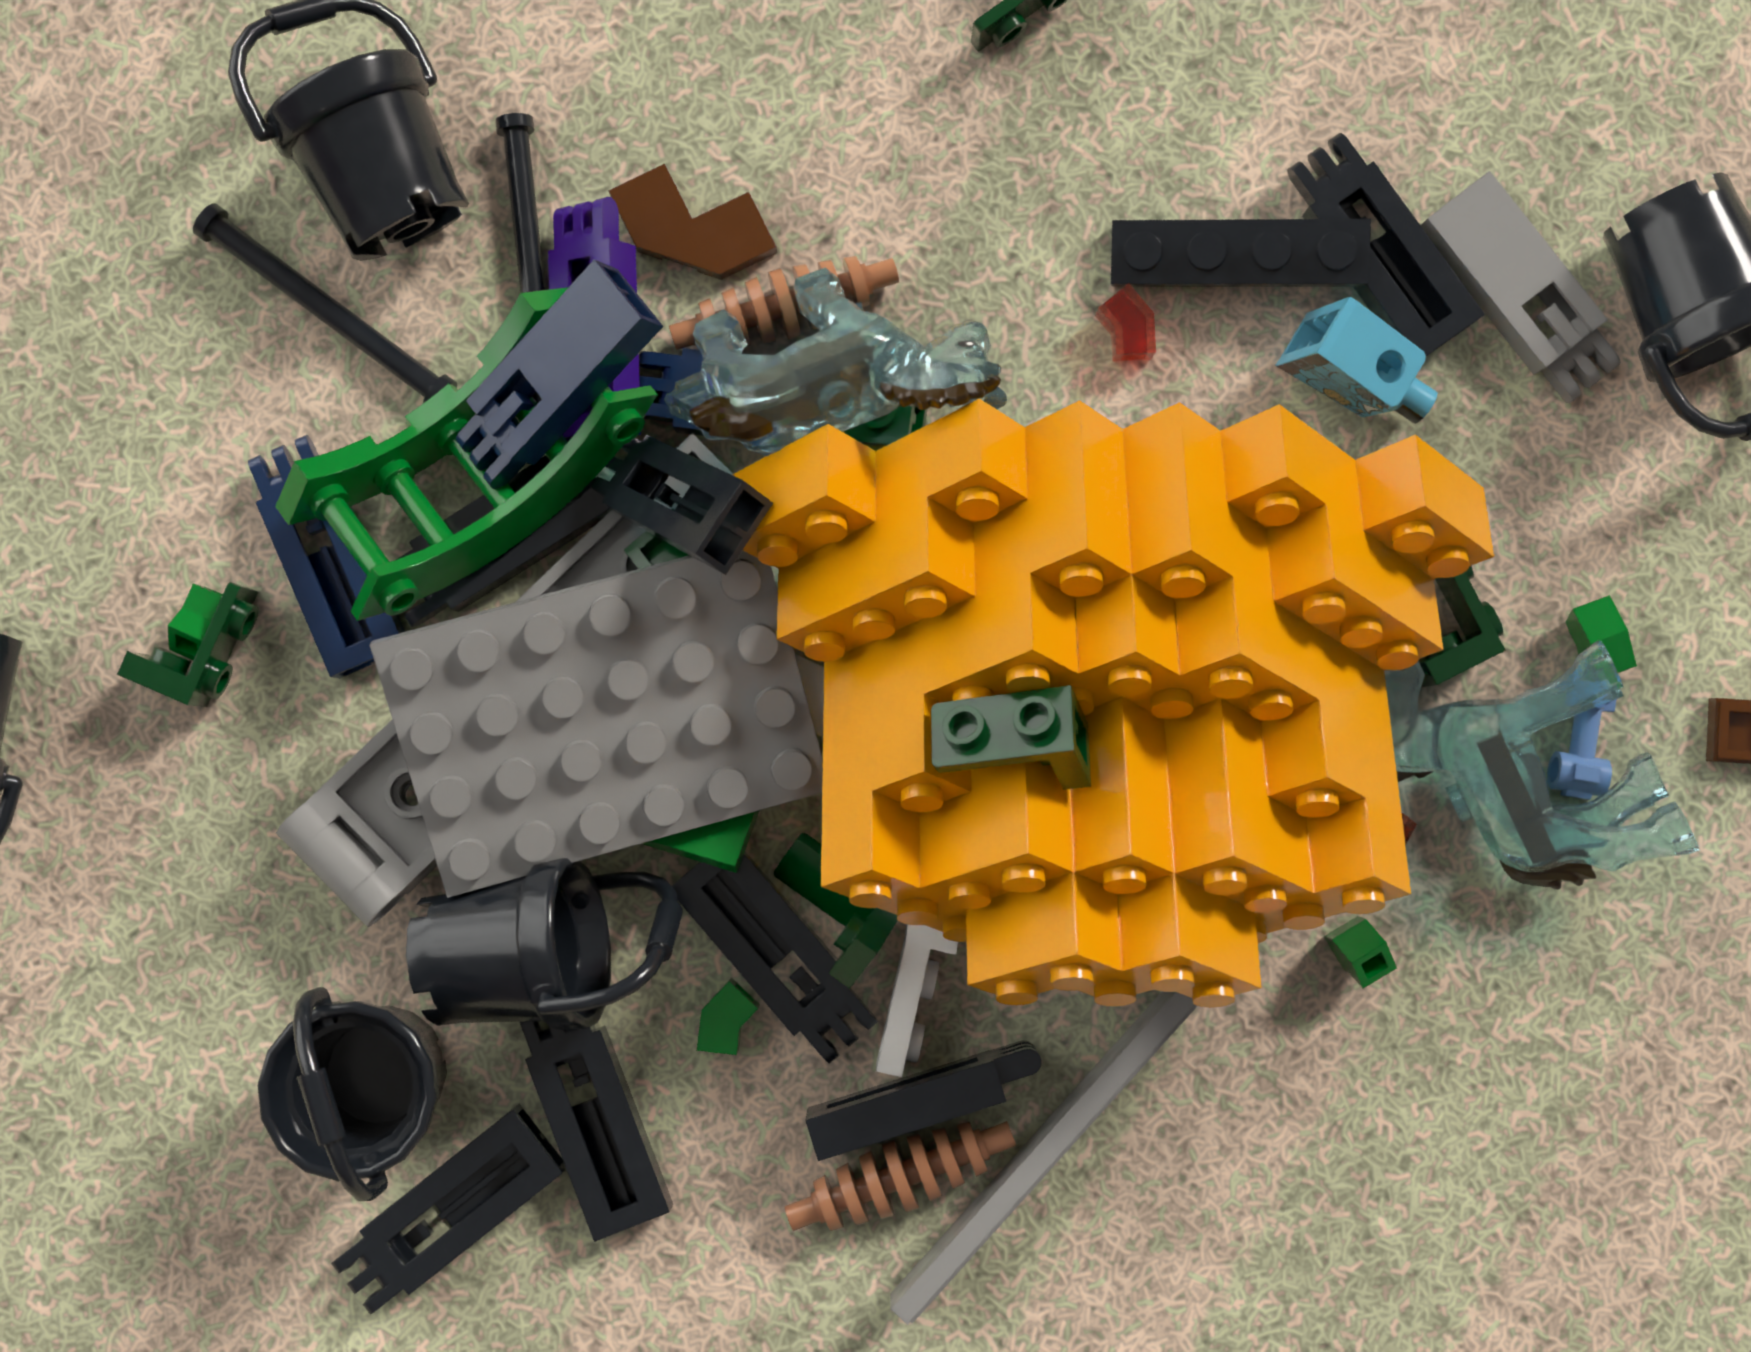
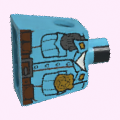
(1358, 362)

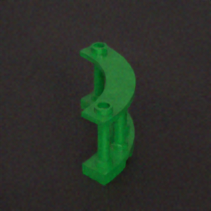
(336, 480)

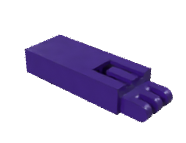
(580, 237)

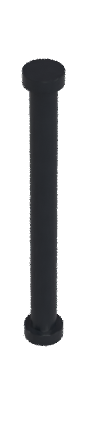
(516, 130)
(214, 225)

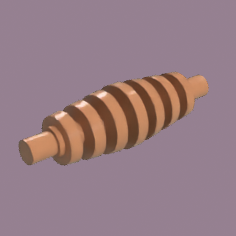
(760, 311)
(900, 1176)

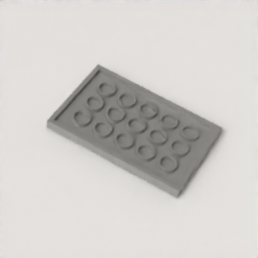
(599, 717)

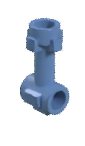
(1579, 771)

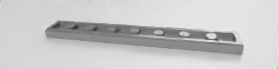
(1039, 1154)

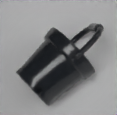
(359, 131)
(1688, 288)
(531, 948)
(350, 1089)

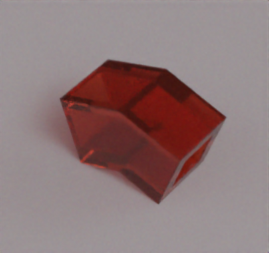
(1129, 324)

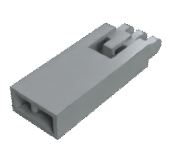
(1505, 266)

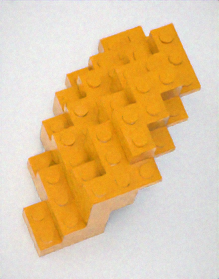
(1221, 635)

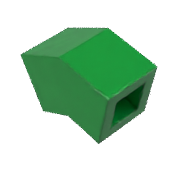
(192, 621)
(1602, 622)
(1361, 951)
(723, 1019)

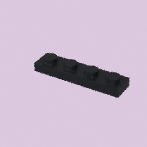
(1241, 253)

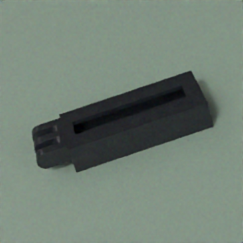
(1408, 275)
(710, 519)
(570, 522)
(755, 932)
(918, 1100)
(602, 1137)
(472, 1193)

